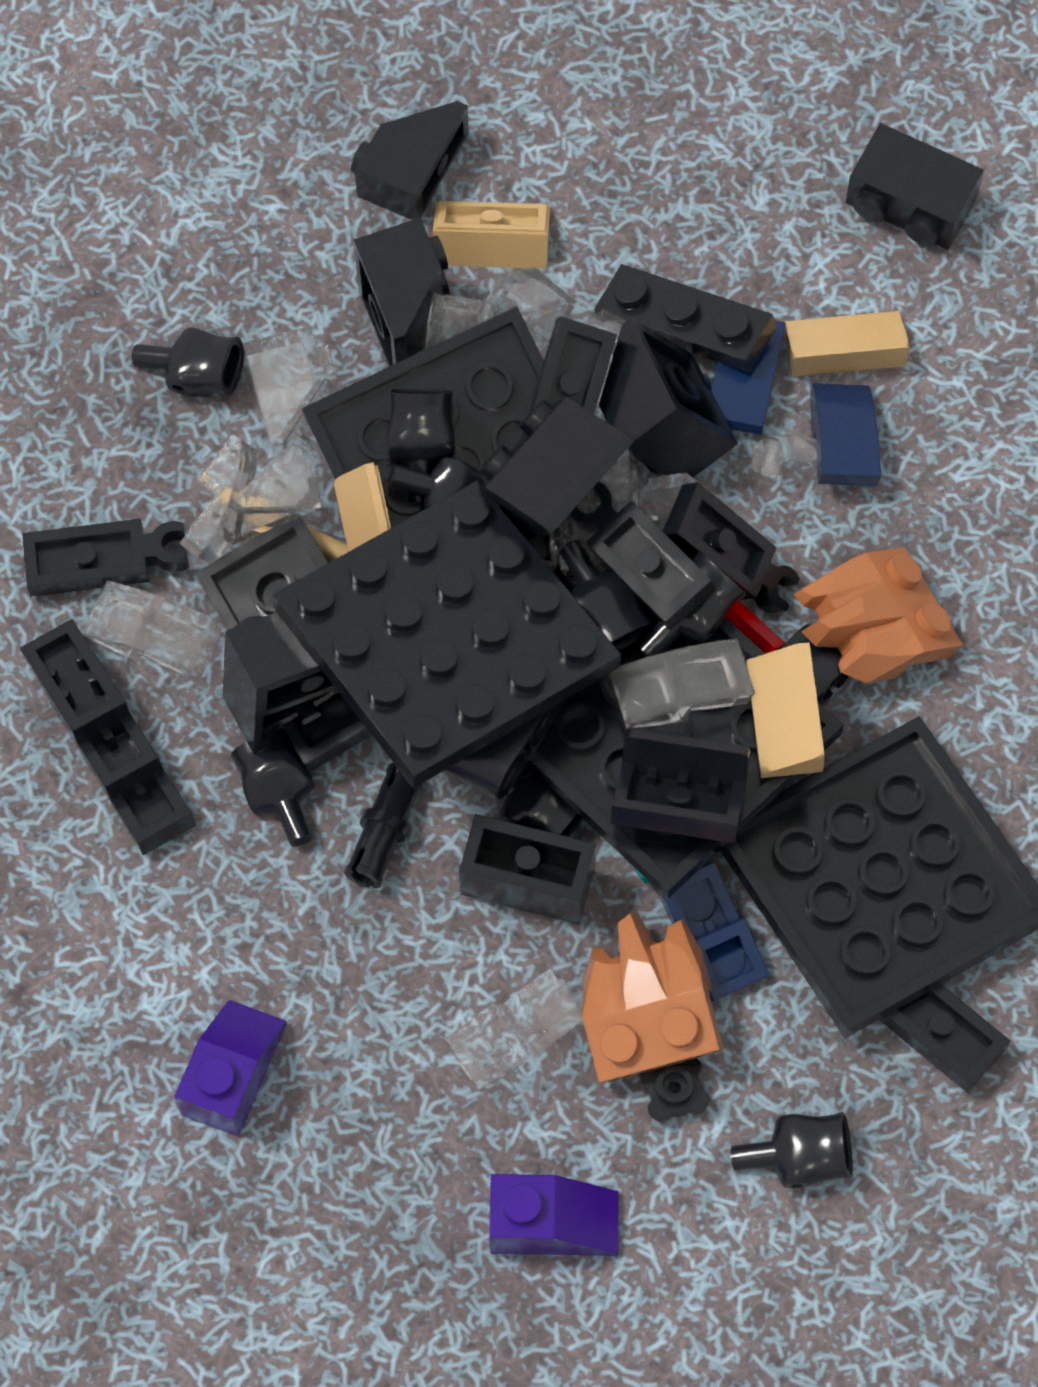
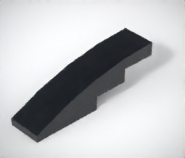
(108, 736)

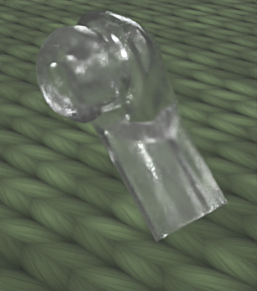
(788, 447)

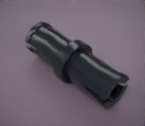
(382, 829)

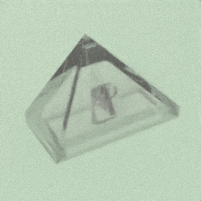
(277, 495)

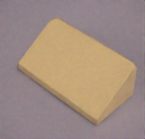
(493, 233)
(846, 343)
(362, 505)
(786, 712)

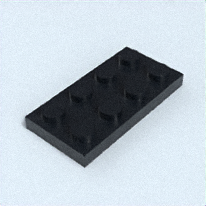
(244, 587)

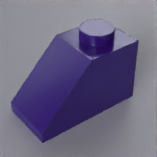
(229, 1067)
(551, 1216)

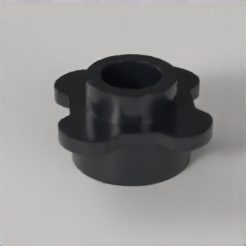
(667, 1104)

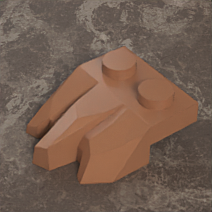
(878, 616)
(648, 1003)

